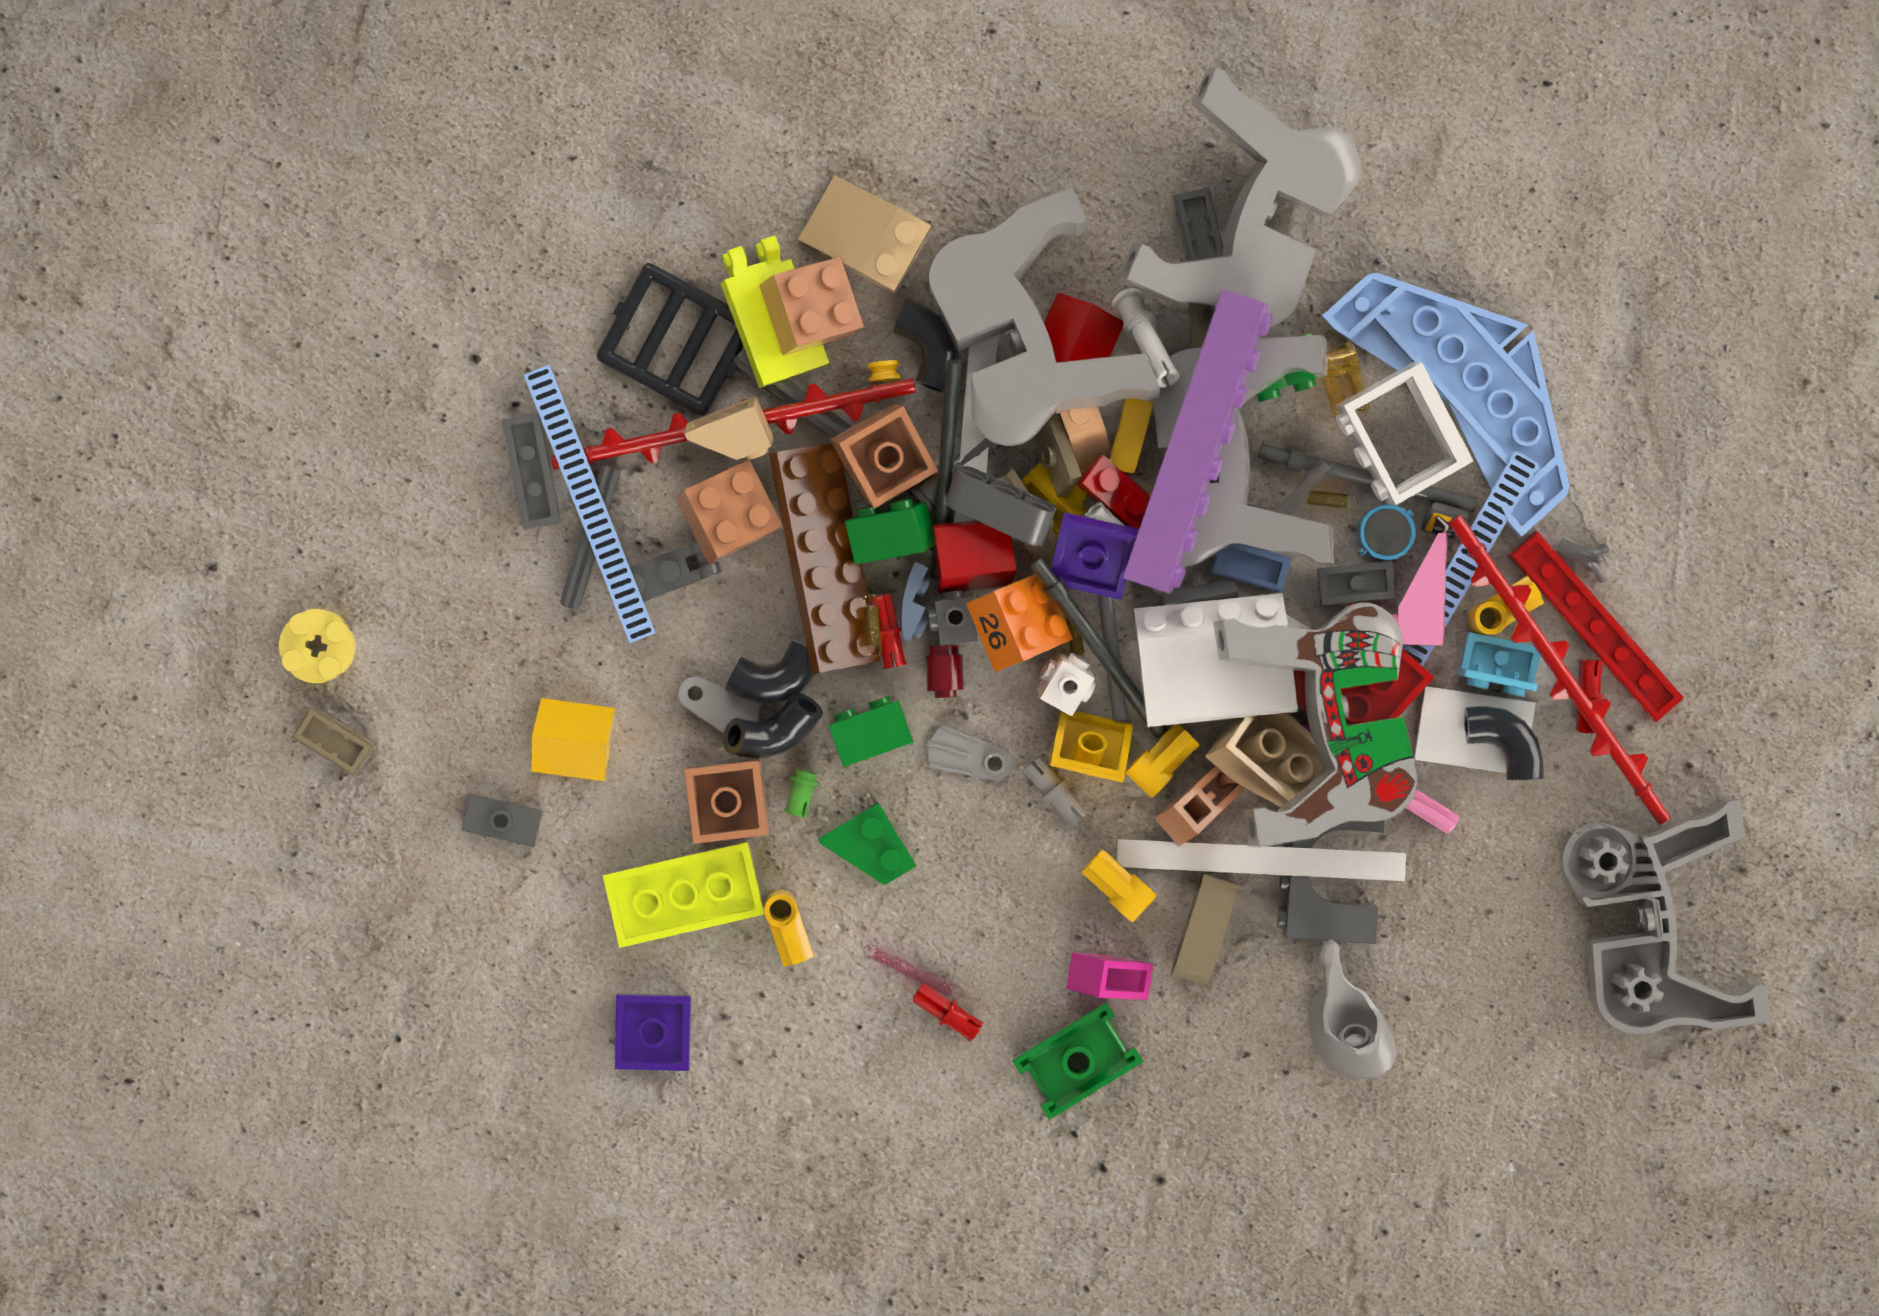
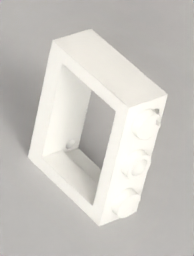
(1436, 417)

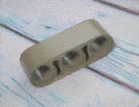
(1204, 929)

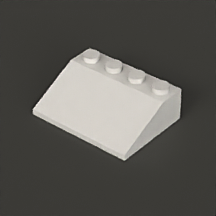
(1183, 670)

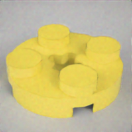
(299, 658)

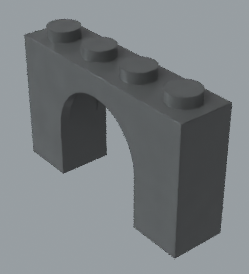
(1317, 918)

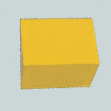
(572, 739)
(1091, 745)

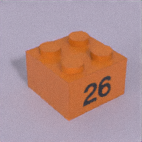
(1018, 622)

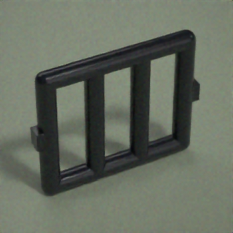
(638, 370)

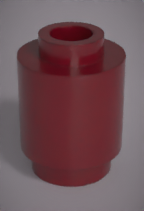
(944, 671)

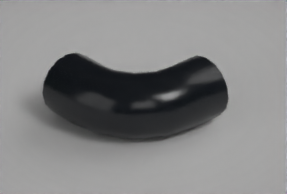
(932, 337)
(772, 682)
(774, 734)
(1511, 735)

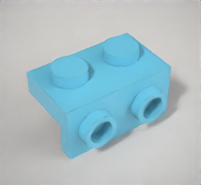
(1499, 662)

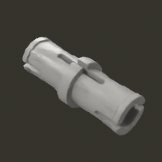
(1055, 791)

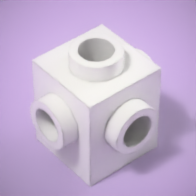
(1066, 682)

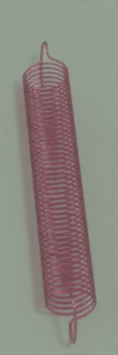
(895, 967)

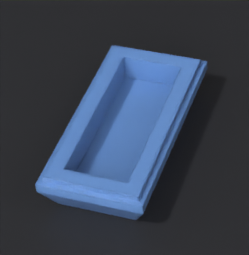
(1252, 566)

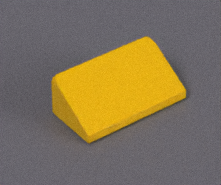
(1131, 434)

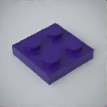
(1093, 555)
(652, 1032)

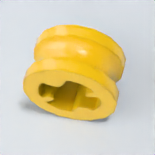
(884, 371)

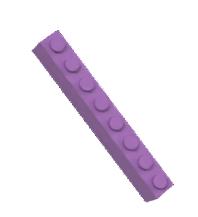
(1197, 442)

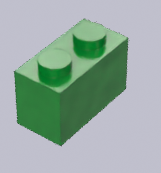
(890, 532)
(870, 732)

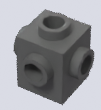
(939, 620)

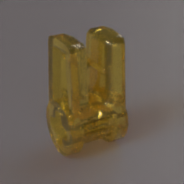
(1349, 369)

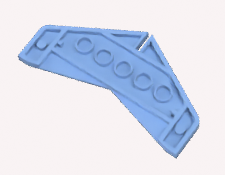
(1492, 393)

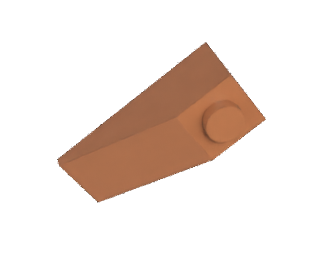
(1198, 805)

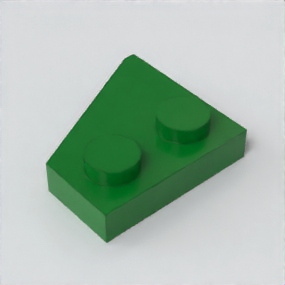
(870, 845)

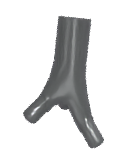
(1587, 556)

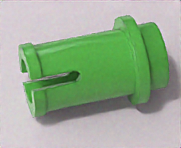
(801, 792)

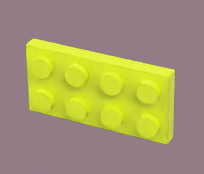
(683, 894)

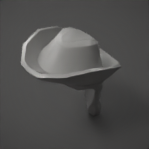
(1338, 1015)

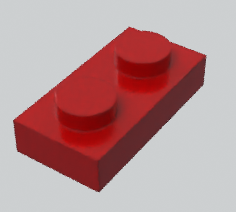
(1115, 491)

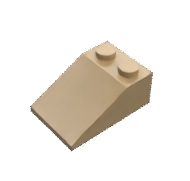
(867, 233)
(1267, 755)

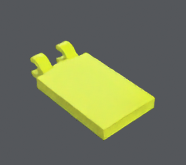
(753, 319)

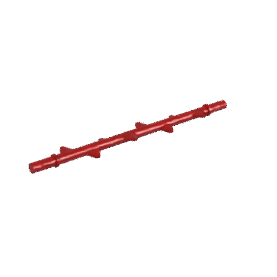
(784, 416)
(1553, 654)

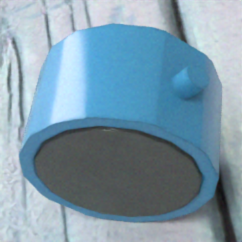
(1385, 532)

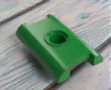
(1093, 1037)

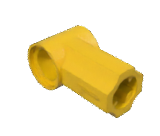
(1502, 614)
(1156, 766)
(1125, 890)
(788, 930)

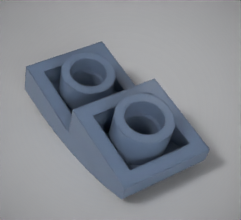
(912, 613)

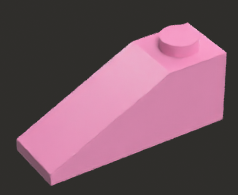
(1423, 606)

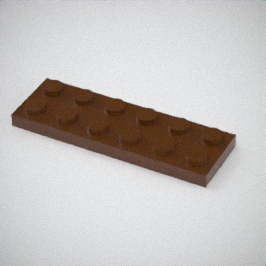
(824, 573)

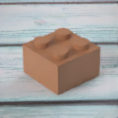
(811, 305)
(884, 455)
(728, 511)
(727, 801)

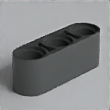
(1000, 505)

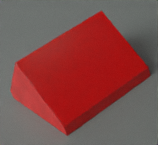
(1080, 330)
(972, 557)

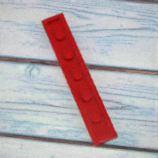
(1596, 626)

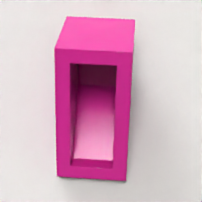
(1109, 976)

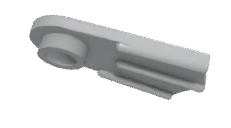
(716, 704)
(965, 754)

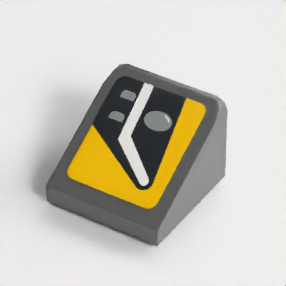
(1437, 519)

